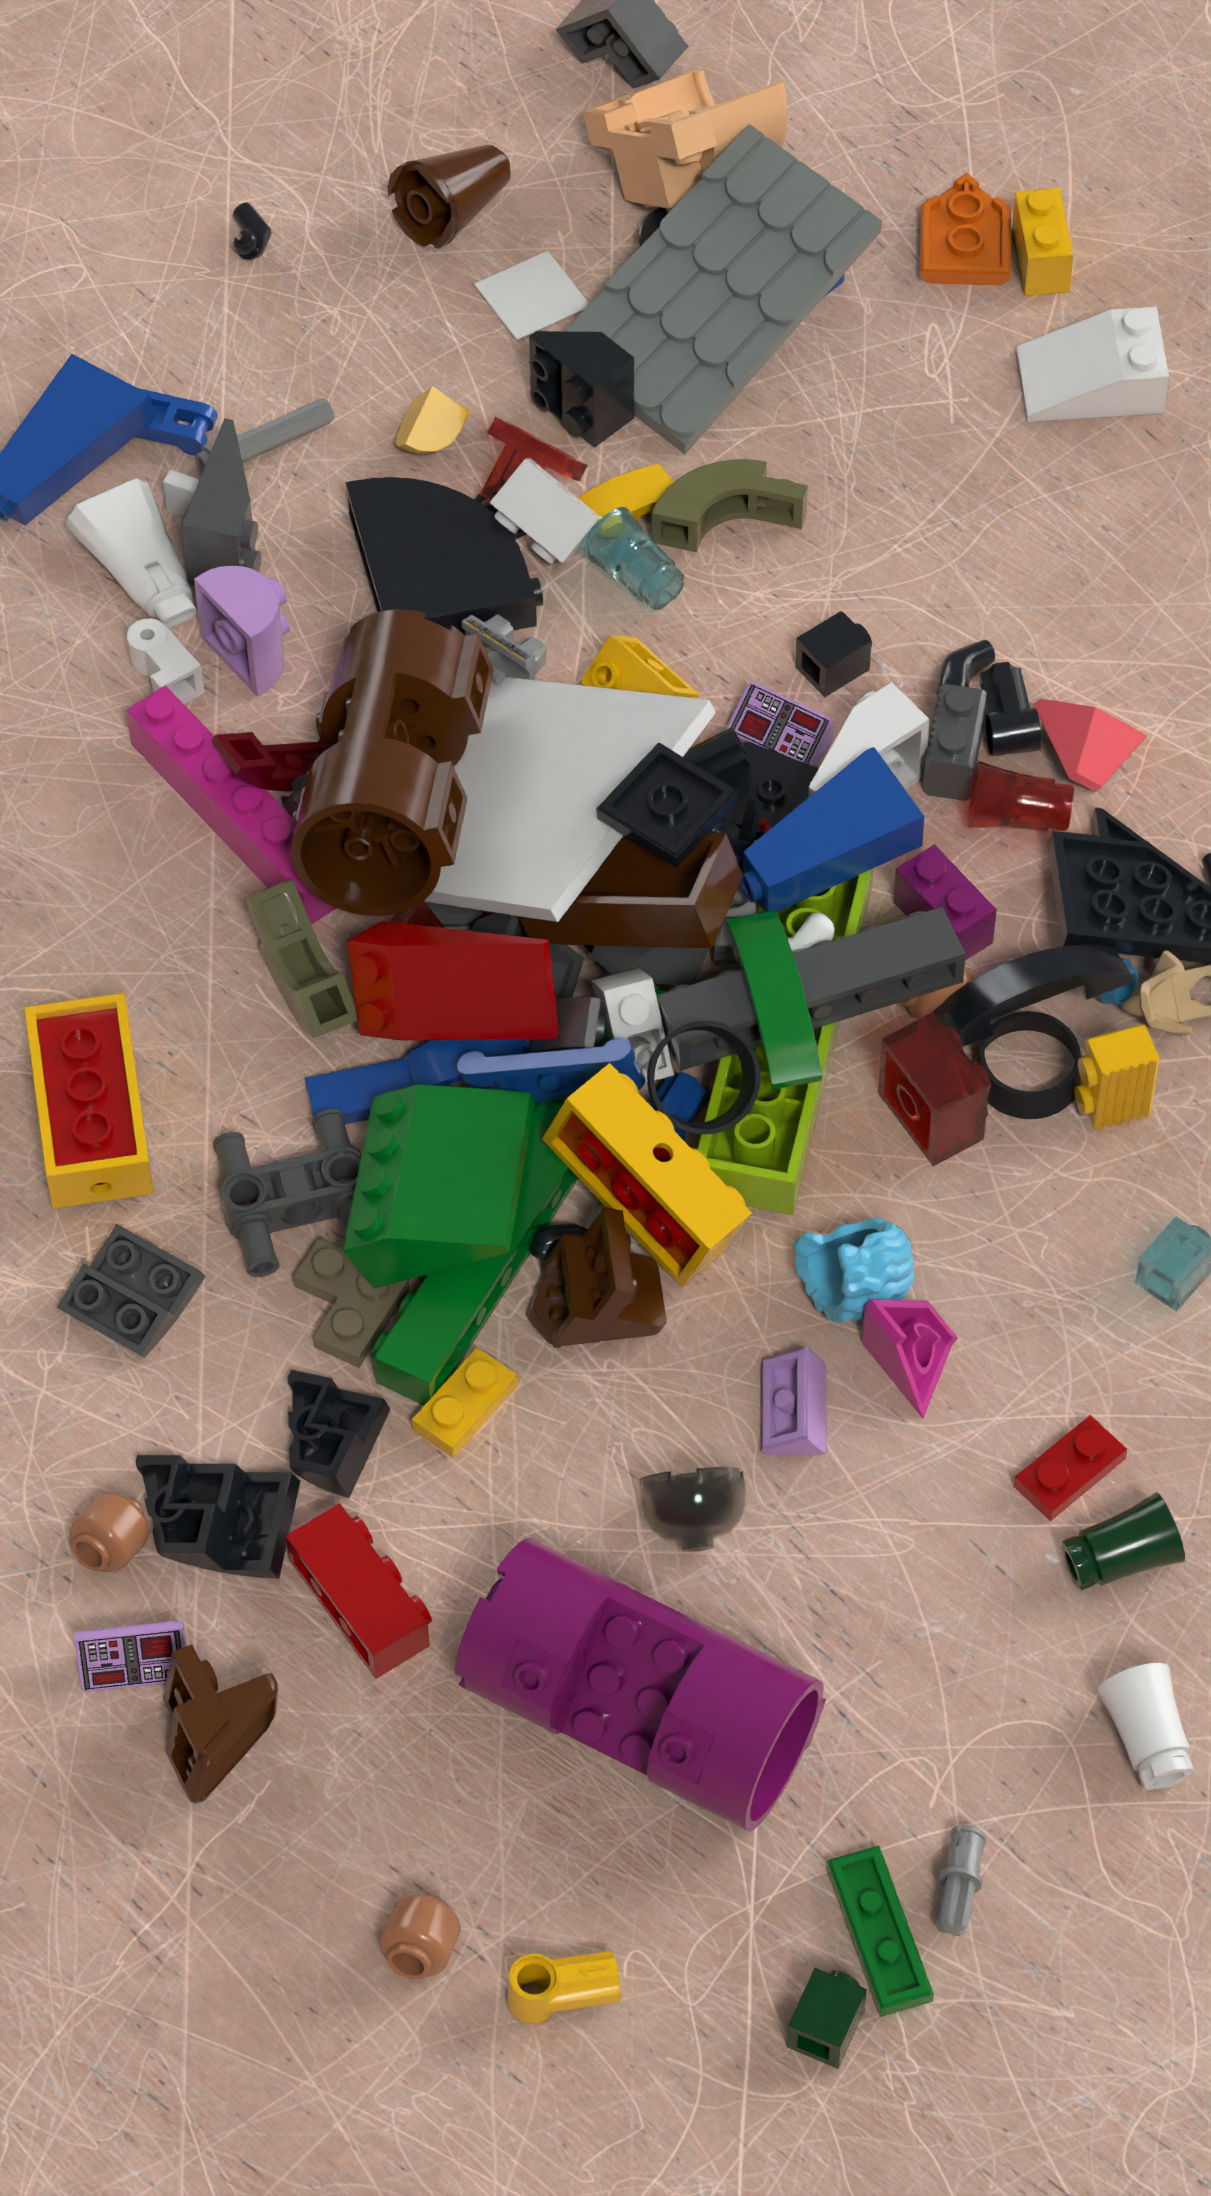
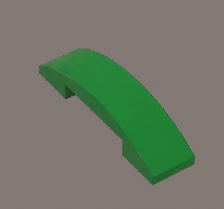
(776, 999)

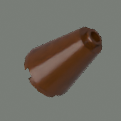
(446, 192)

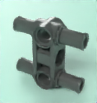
(285, 1191)

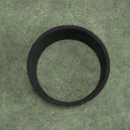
(749, 1086)
(1037, 1103)

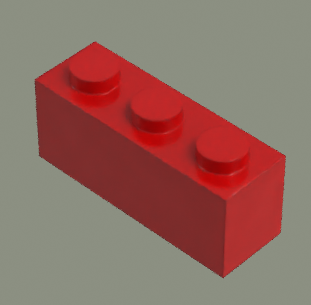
(359, 1589)

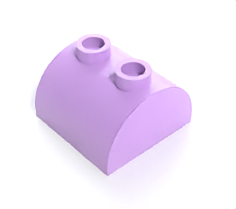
(244, 622)

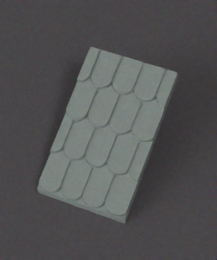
(726, 282)

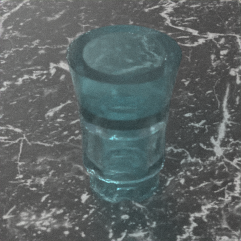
(633, 559)

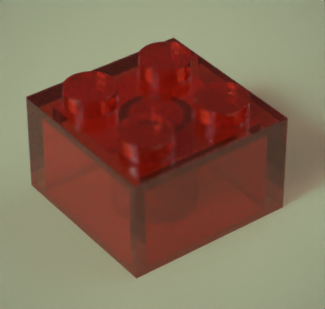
(934, 1088)

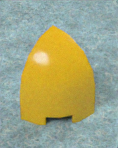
(431, 423)

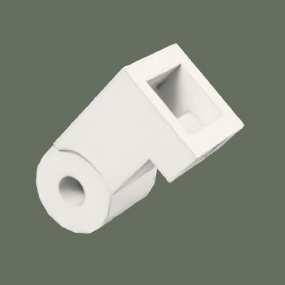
(164, 659)

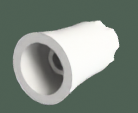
(1149, 1724)

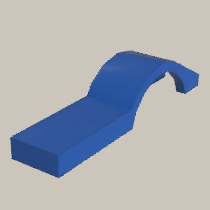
(427, 1065)

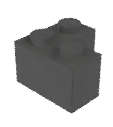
(629, 31)

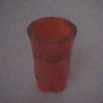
(1018, 800)

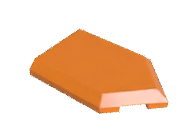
(965, 236)

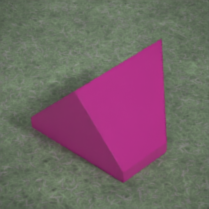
(909, 1345)

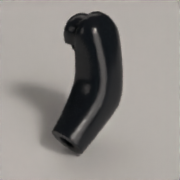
(965, 663)

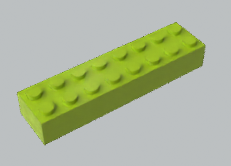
(771, 1144)

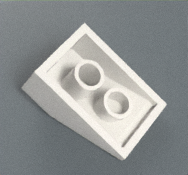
(1096, 368)
(890, 725)

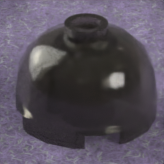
(693, 1505)

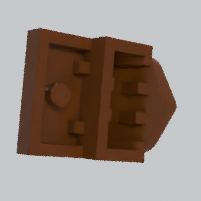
(597, 1288)
(212, 1728)

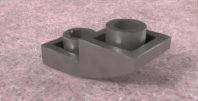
(578, 1025)

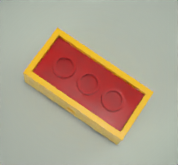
(88, 1101)
(648, 1171)

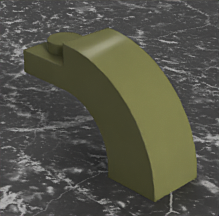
(721, 494)
(297, 963)

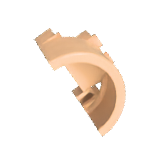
(676, 130)

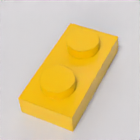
(465, 1402)

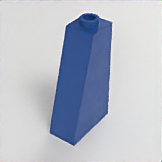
(68, 435)
(833, 836)

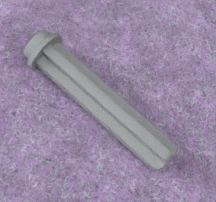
(277, 431)

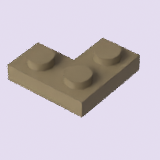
(357, 1309)

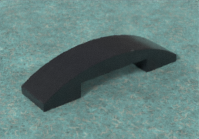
(1029, 981)

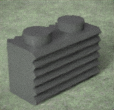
(954, 742)

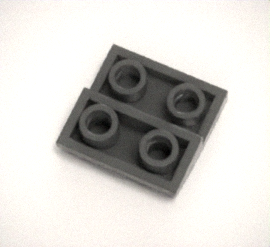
(131, 1291)

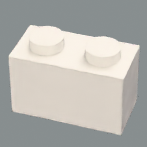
(544, 511)

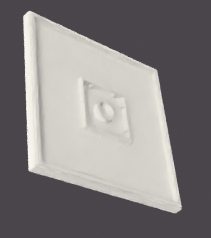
(536, 785)

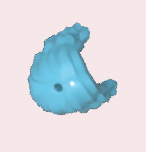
(855, 1266)

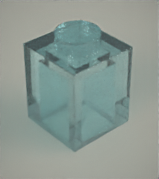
(1175, 1263)

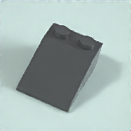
(219, 517)

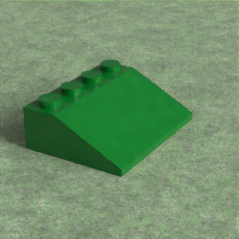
(437, 1180)

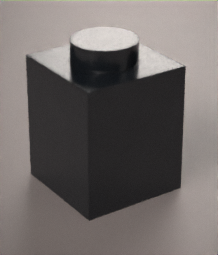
(833, 653)

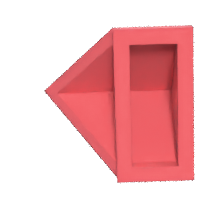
(1087, 740)

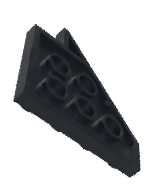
(1127, 894)

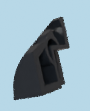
(332, 1431)

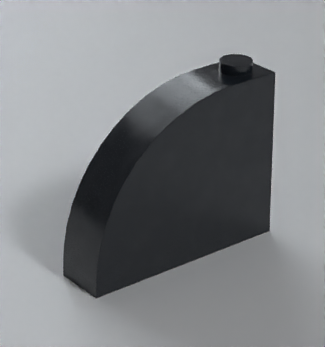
(439, 554)

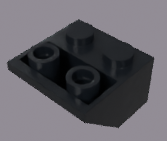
(582, 382)

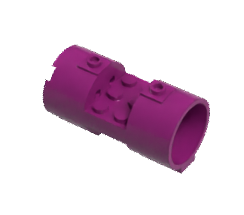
(640, 1683)

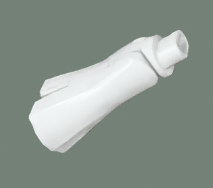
(133, 544)

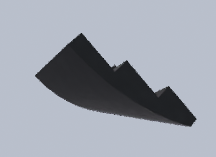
(219, 1514)

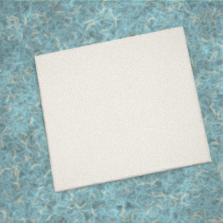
(532, 295)

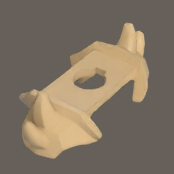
(1166, 996)

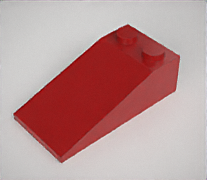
(451, 984)

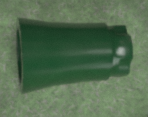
(1124, 1544)

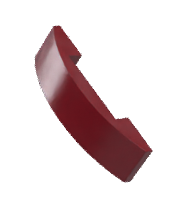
(267, 765)

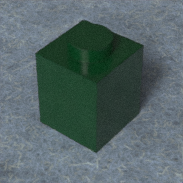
(827, 2016)

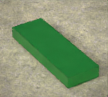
(879, 1931)

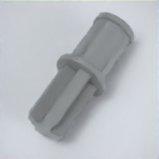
(960, 1879)

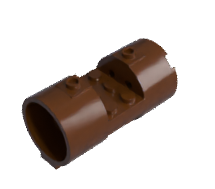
(386, 794)

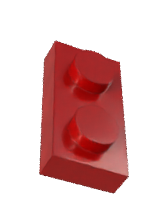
(1070, 1467)

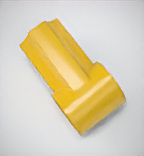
(568, 1983)

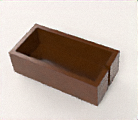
(648, 901)

